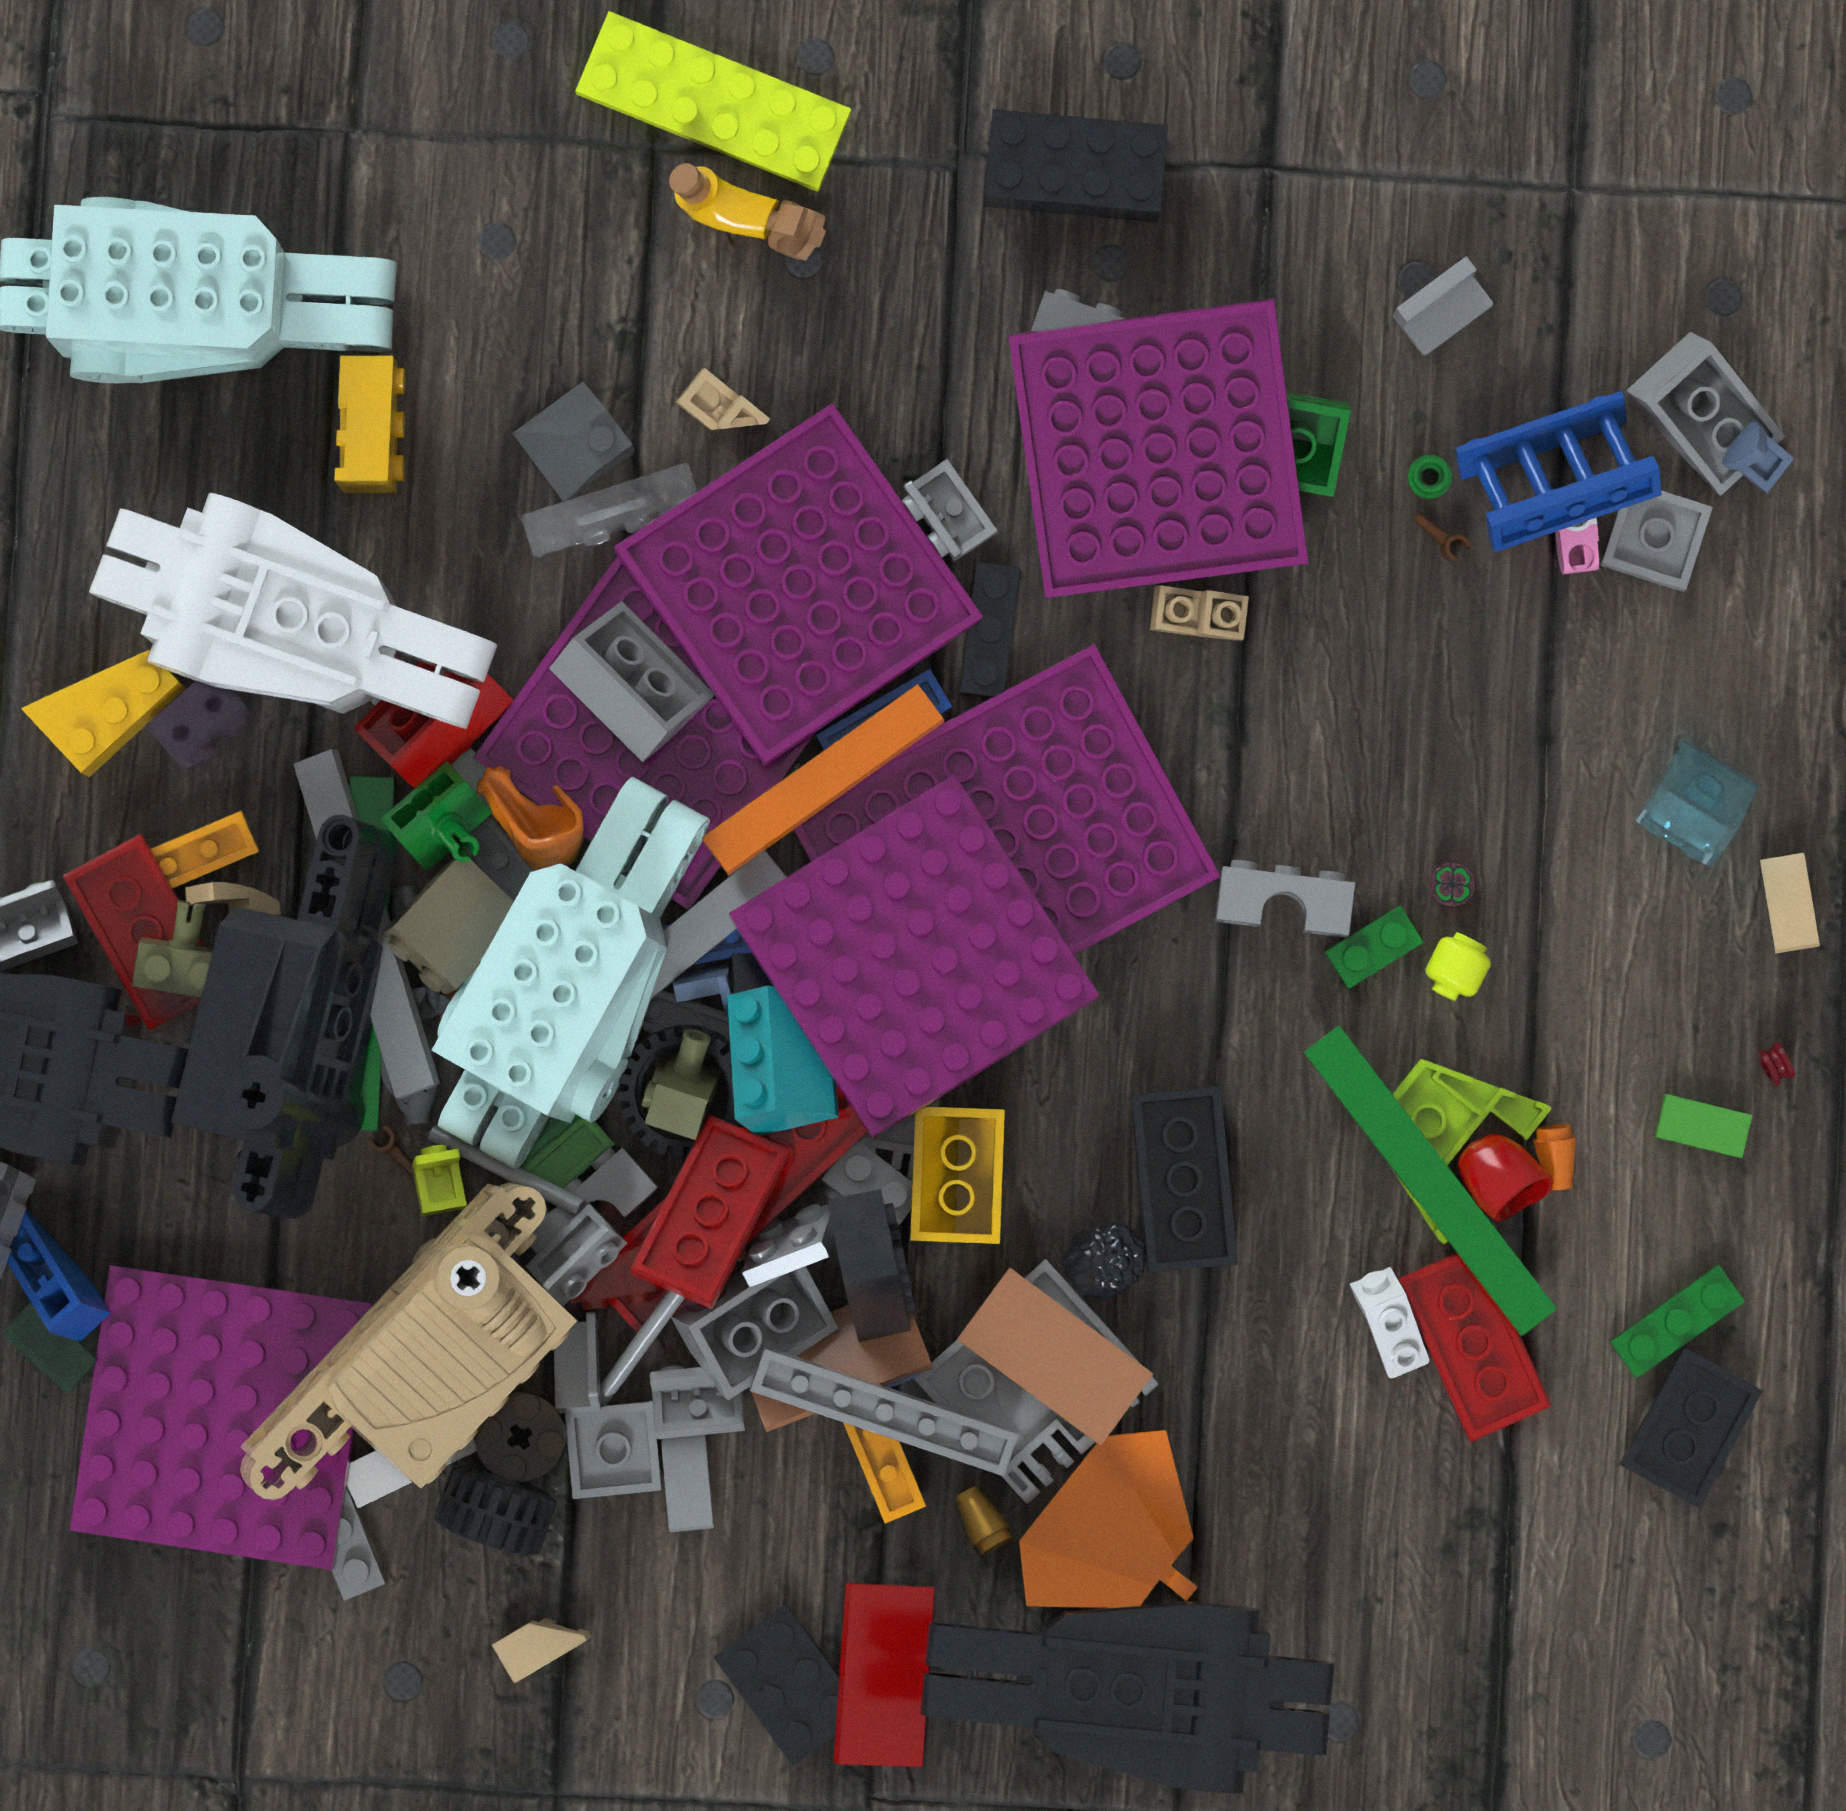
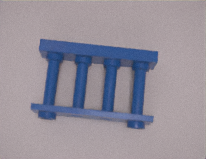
(1568, 505)

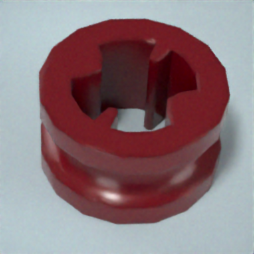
(1776, 1064)

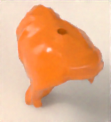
(540, 833)

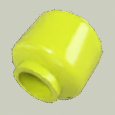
(1458, 966)

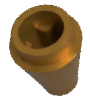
(982, 1521)

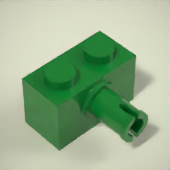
(438, 818)

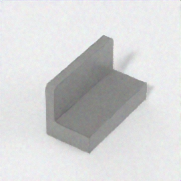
(1443, 307)
(579, 1369)

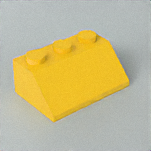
(957, 1175)

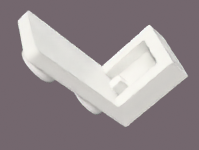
(1390, 1322)

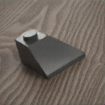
(574, 442)

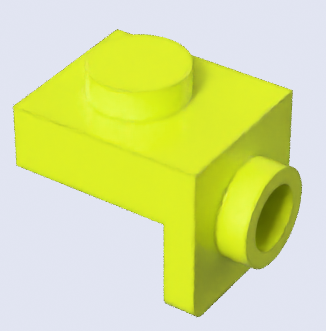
(438, 1180)

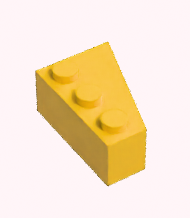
(370, 424)
(104, 710)

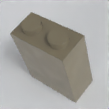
(449, 925)

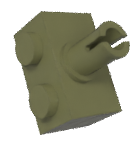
(178, 963)
(683, 1089)

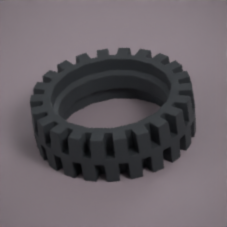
(633, 1082)

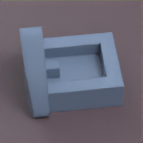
(1757, 457)
(704, 983)

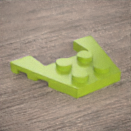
(1453, 1105)

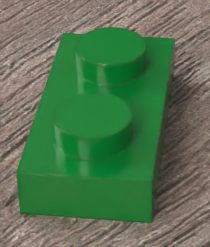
(1373, 947)

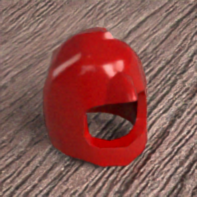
(1497, 1172)

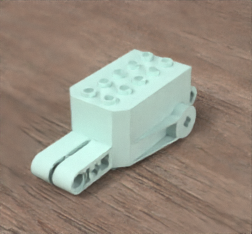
(184, 293)
(567, 980)

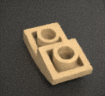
(1199, 613)
(1789, 903)

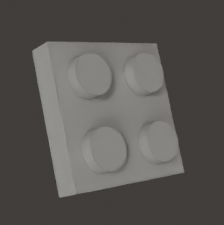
(1658, 540)
(790, 1245)
(613, 1451)

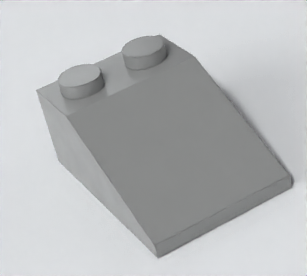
(1700, 407)

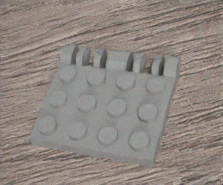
(980, 1390)

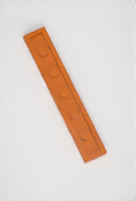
(823, 779)

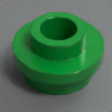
(1439, 467)

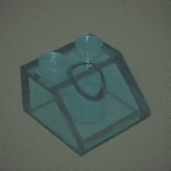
(1697, 804)

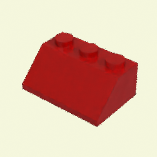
(421, 744)

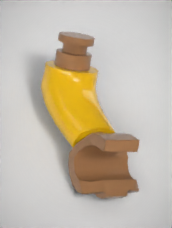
(734, 210)

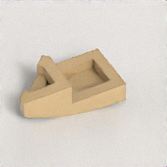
(717, 404)
(234, 895)
(536, 1646)

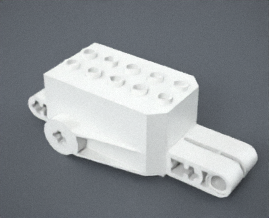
(282, 615)

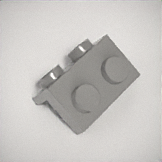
(949, 511)
(34, 924)
(865, 1171)
(576, 1255)
(692, 1405)

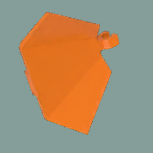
(1110, 1529)

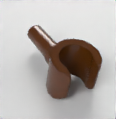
(1442, 537)
(394, 1150)

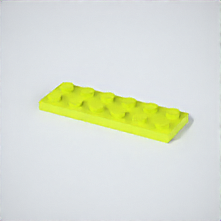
(713, 101)

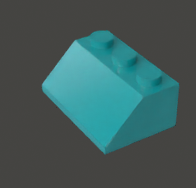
(774, 1066)

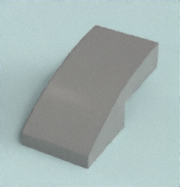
(687, 1483)

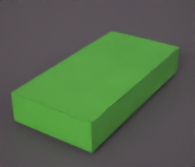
(1703, 1126)
(570, 1153)

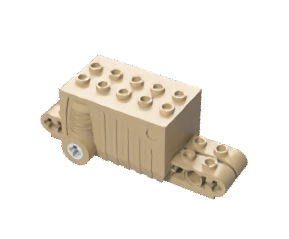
(426, 1355)

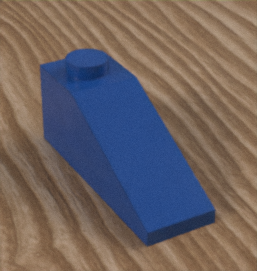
(54, 1282)

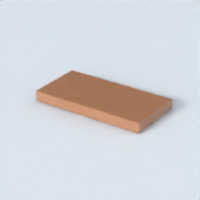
(1055, 1356)
(874, 1360)

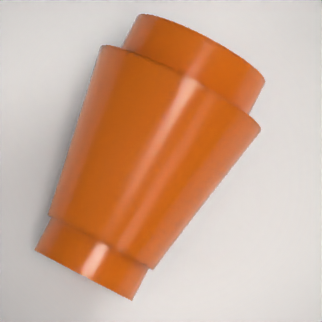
(1556, 1153)

